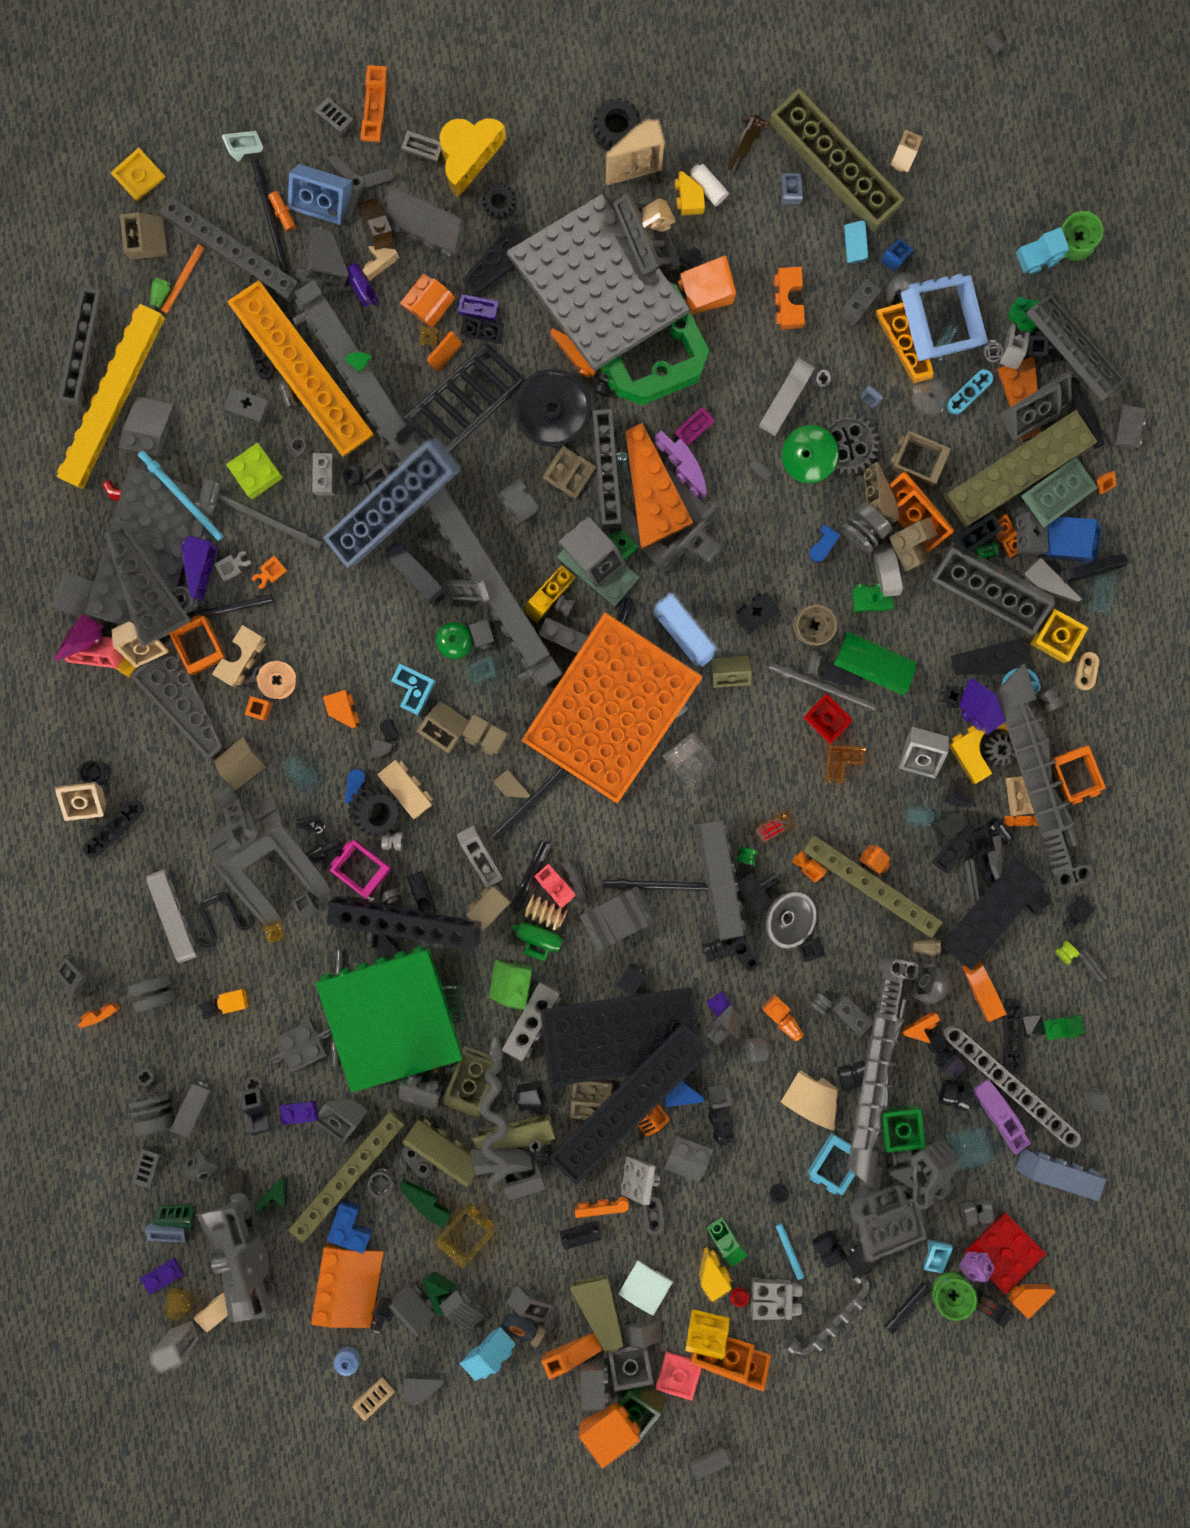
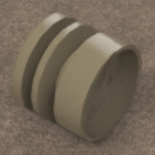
(825, 629)

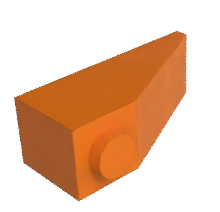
(572, 353)
(875, 859)

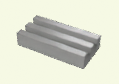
(409, 134)

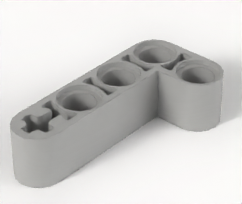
(787, 396)

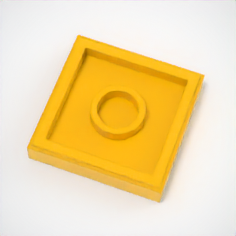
(138, 174)

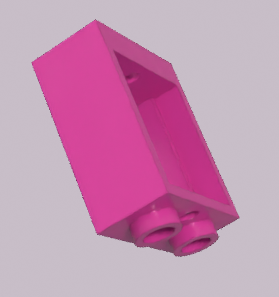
(377, 879)

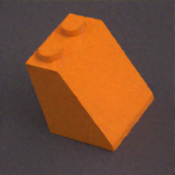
(707, 286)
(609, 1433)

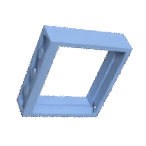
(918, 322)
(684, 631)

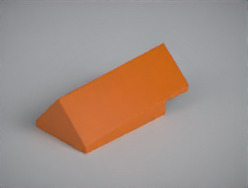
(915, 506)
(739, 1363)

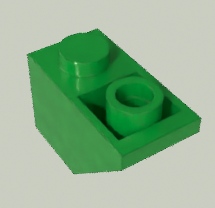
(726, 1242)

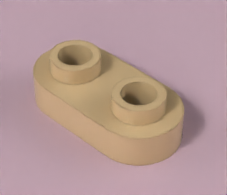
(1088, 672)

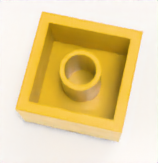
(1059, 636)

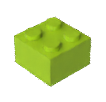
(254, 471)

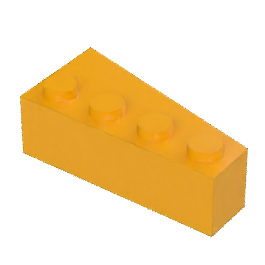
(897, 328)

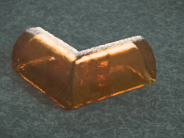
(837, 757)

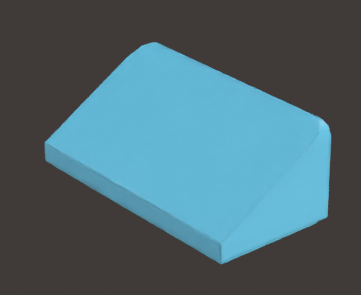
(856, 242)

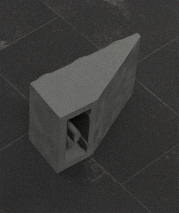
(421, 1091)

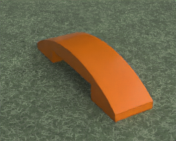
(374, 103)

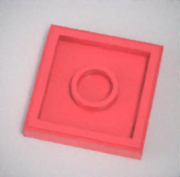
(678, 1376)

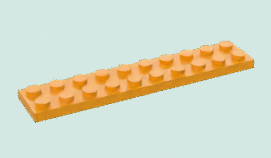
(300, 368)

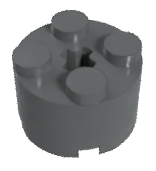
(517, 502)

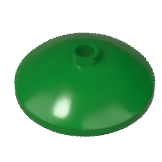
(822, 457)

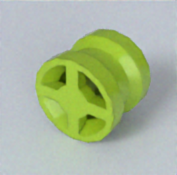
(1067, 952)

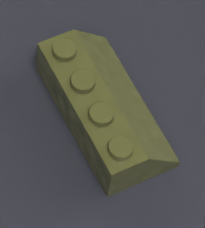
(520, 1133)
(441, 1150)

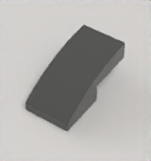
(997, 857)

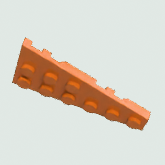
(656, 498)

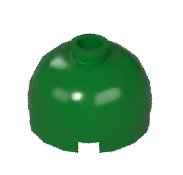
(454, 640)

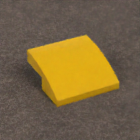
(707, 1334)

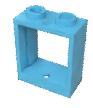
(817, 1178)

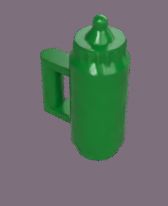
(539, 937)

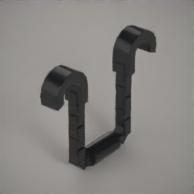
(211, 900)

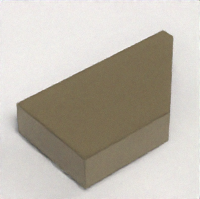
(510, 786)

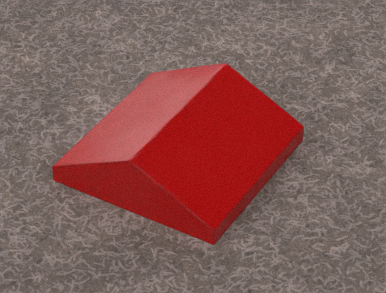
(828, 718)

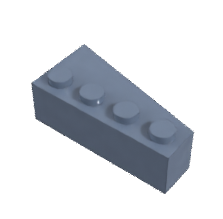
(1060, 1174)

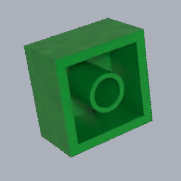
(902, 1129)

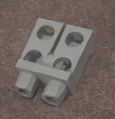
(773, 1299)

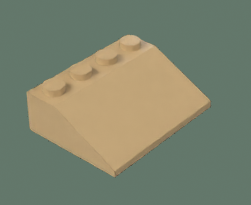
(636, 154)

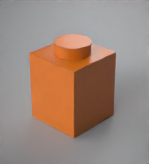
(258, 708)
(775, 1008)

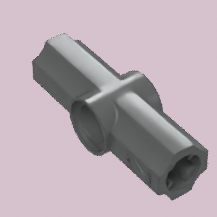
(208, 506)

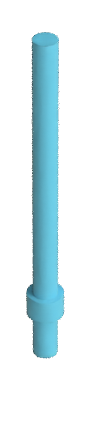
(155, 468)

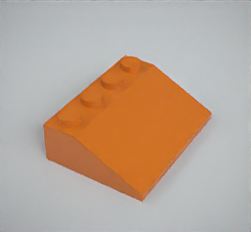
(346, 1287)

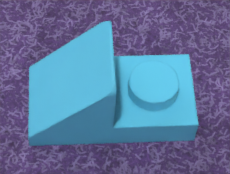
(937, 1256)

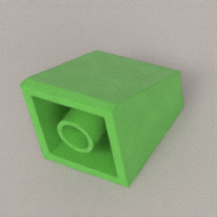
(510, 984)

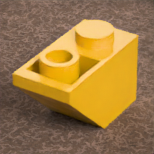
(690, 195)

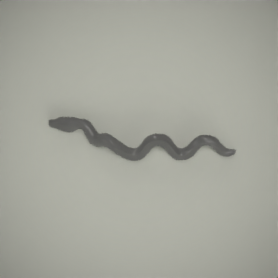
(496, 1056)

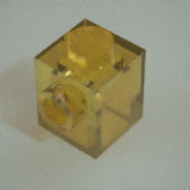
(177, 1303)

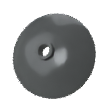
(797, 923)

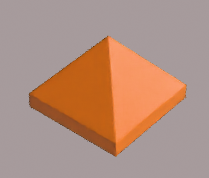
(1106, 482)

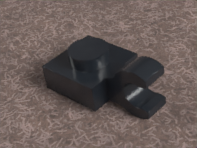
(1079, 911)
(382, 1313)

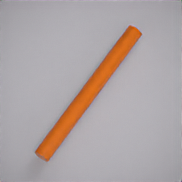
(182, 279)

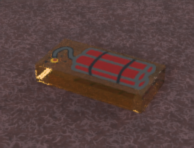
(773, 827)

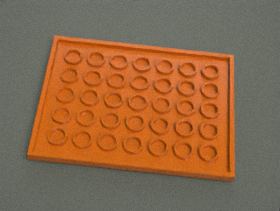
(611, 707)

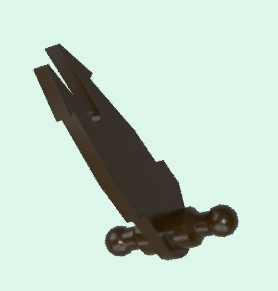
(746, 139)

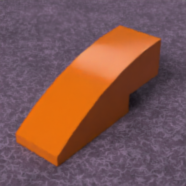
(984, 992)

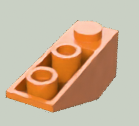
(570, 1355)

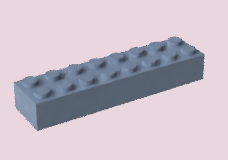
(392, 502)

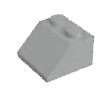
(924, 752)

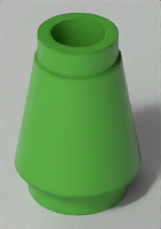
(159, 292)

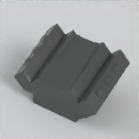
(617, 918)

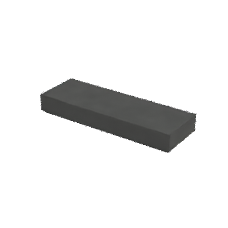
(468, 590)

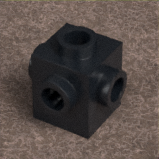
(1035, 349)

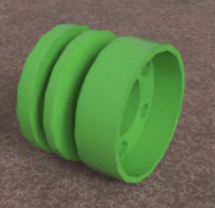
(1088, 228)
(964, 1299)

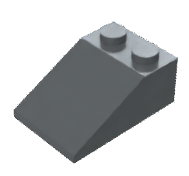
(147, 427)

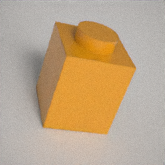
(233, 1001)

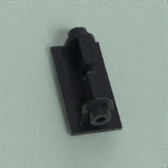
(722, 1133)
(580, 1235)

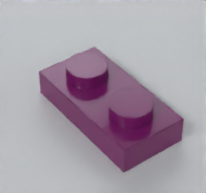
(694, 426)

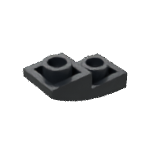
(482, 328)

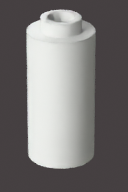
(711, 186)

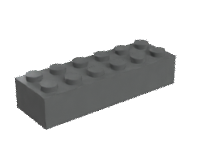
(993, 588)
(719, 878)

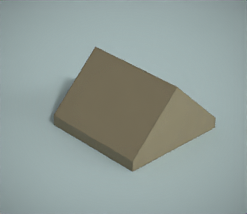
(239, 763)

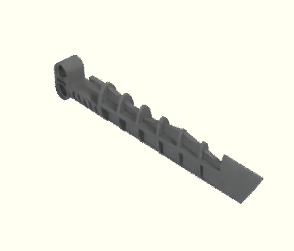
(1034, 760)
(873, 1093)

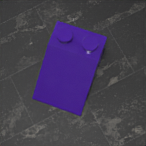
(198, 563)

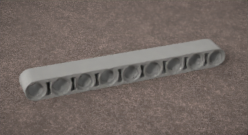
(1019, 1090)

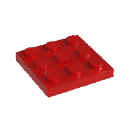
(1009, 1250)

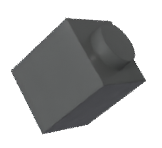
(482, 634)

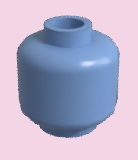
(347, 1361)

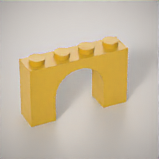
(968, 753)

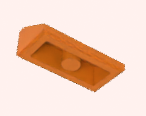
(444, 351)

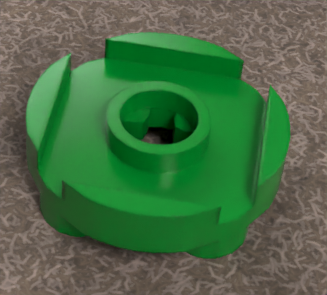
(1018, 313)

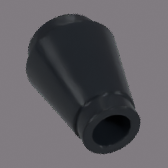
(998, 827)

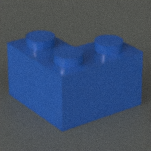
(346, 1232)

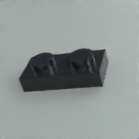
(838, 675)

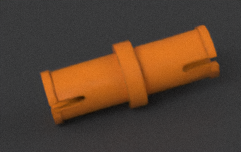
(282, 211)

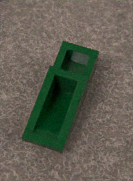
(425, 1203)

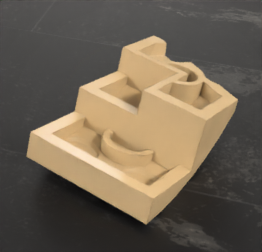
(813, 1100)

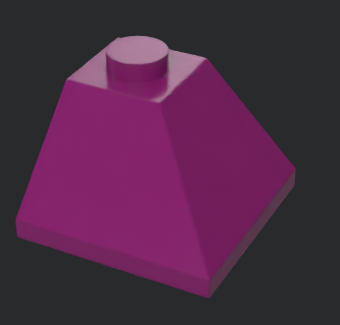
(79, 637)

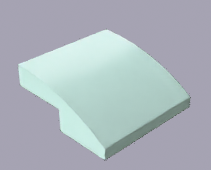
(645, 1288)

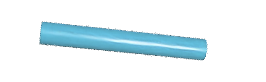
(790, 1252)

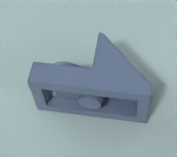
(791, 188)

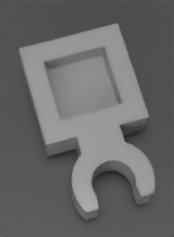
(229, 566)

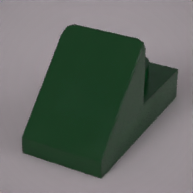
(277, 1192)
(436, 1288)

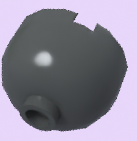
(899, 284)
(931, 986)

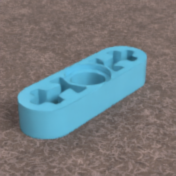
(963, 405)

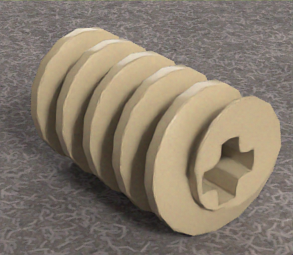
(544, 912)

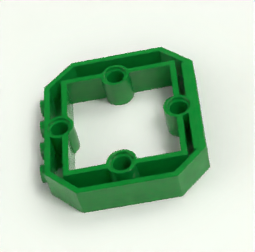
(676, 376)

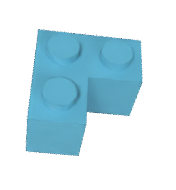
(1046, 251)
(418, 688)
(488, 1356)

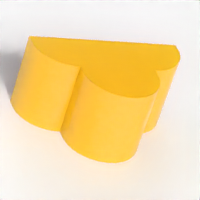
(468, 149)

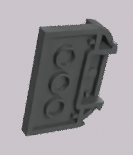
(888, 1221)

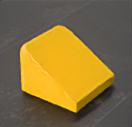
(126, 667)

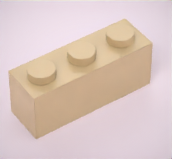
(406, 788)

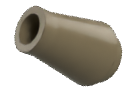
(928, 946)

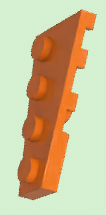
(1020, 384)

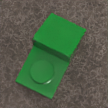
(1064, 1027)

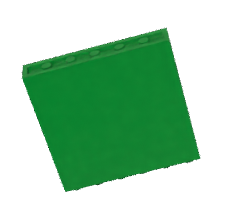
(389, 1018)

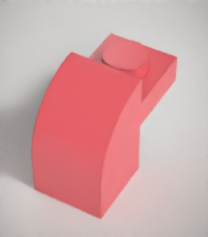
(555, 885)

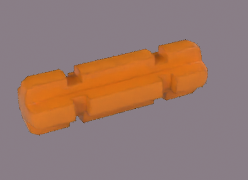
(1020, 821)

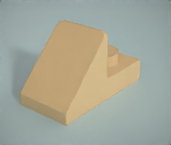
(384, 258)

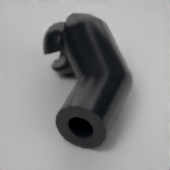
(313, 822)

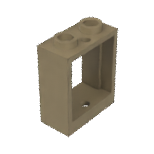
(942, 451)

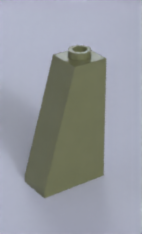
(598, 1306)

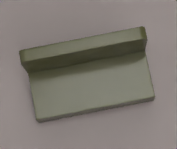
(731, 671)

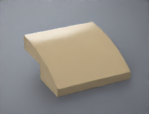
(1018, 797)

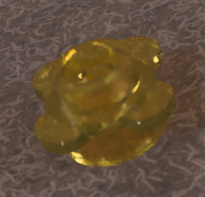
(423, 336)
(270, 937)

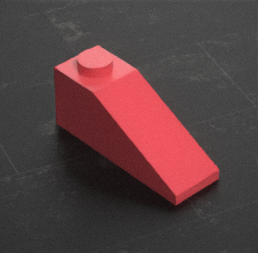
(98, 654)

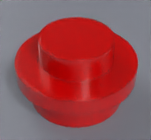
(739, 1297)

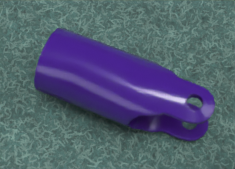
(361, 285)

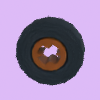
(519, 1326)

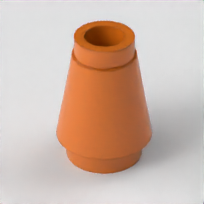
(790, 1027)

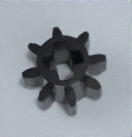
(691, 258)
(951, 691)

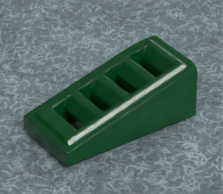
(189, 1210)

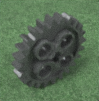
(864, 439)

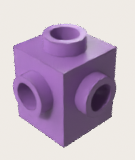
(976, 1266)

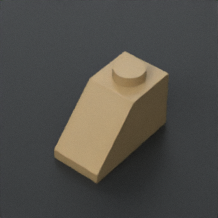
(906, 151)

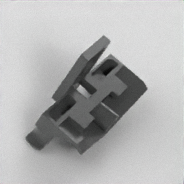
(240, 1261)

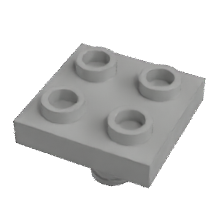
(638, 1180)

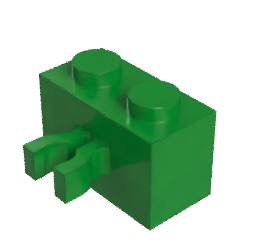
(870, 599)

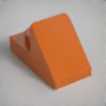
(916, 1028)

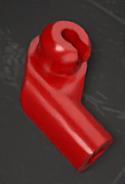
(114, 494)

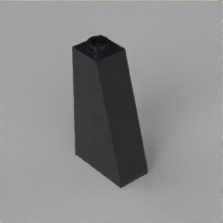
(416, 574)

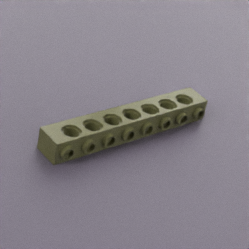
(871, 886)
(347, 1175)

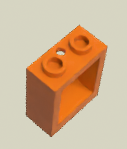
(194, 668)
(1084, 751)

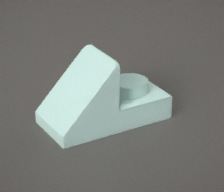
(242, 143)

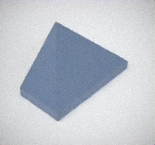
(165, 1233)

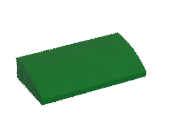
(875, 663)

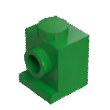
(629, 548)

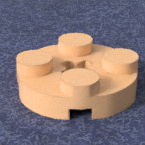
(265, 679)

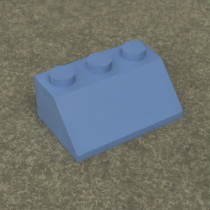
(315, 191)

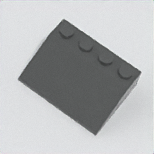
(424, 223)

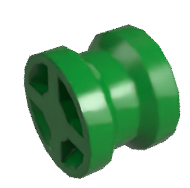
(747, 855)

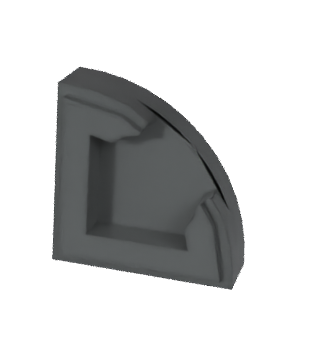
(379, 749)

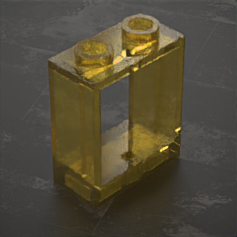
(453, 1251)

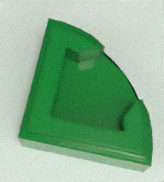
(358, 360)

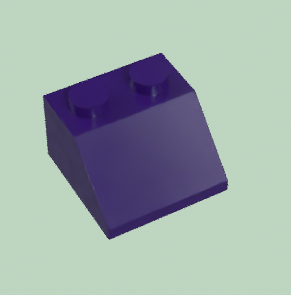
(981, 707)

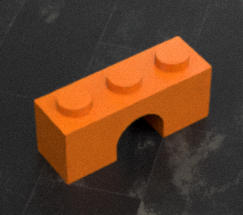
(789, 315)

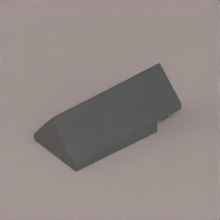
(1038, 407)

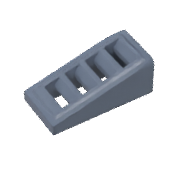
(871, 397)

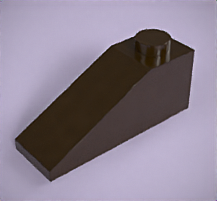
(376, 224)

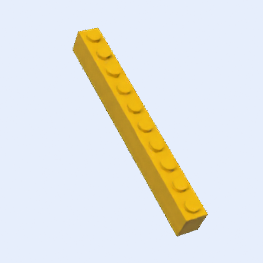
(110, 396)

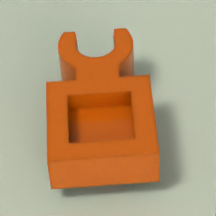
(271, 570)
(809, 867)

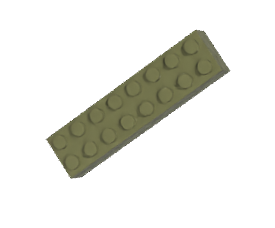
(836, 160)
(1020, 469)

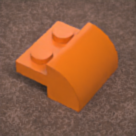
(428, 300)

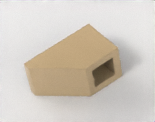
(658, 215)

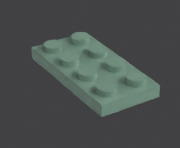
(1059, 492)
(611, 589)

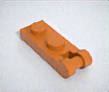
(602, 1207)

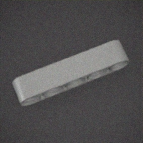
(171, 917)

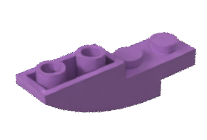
(688, 468)
(1002, 1116)

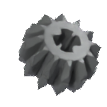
(993, 748)

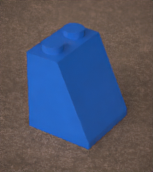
(1074, 539)

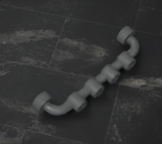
(830, 1328)

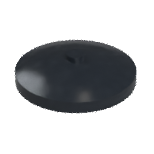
(552, 407)

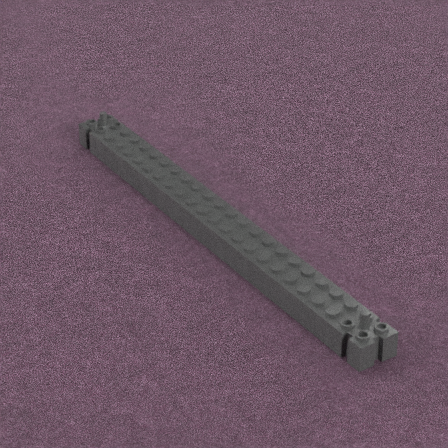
(443, 509)

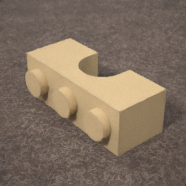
(233, 672)

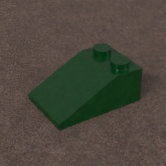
(643, 1407)

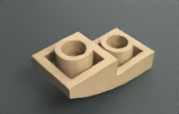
(213, 1313)

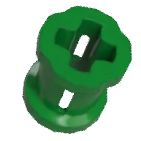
(987, 550)

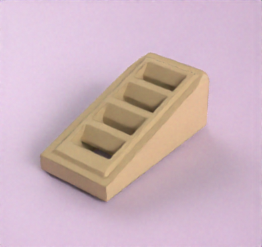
(377, 1403)

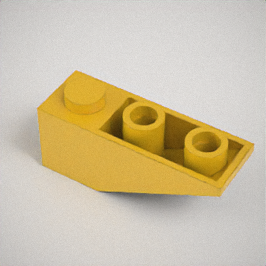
(548, 594)

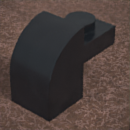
(256, 1107)

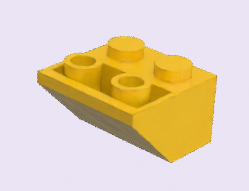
(713, 1277)

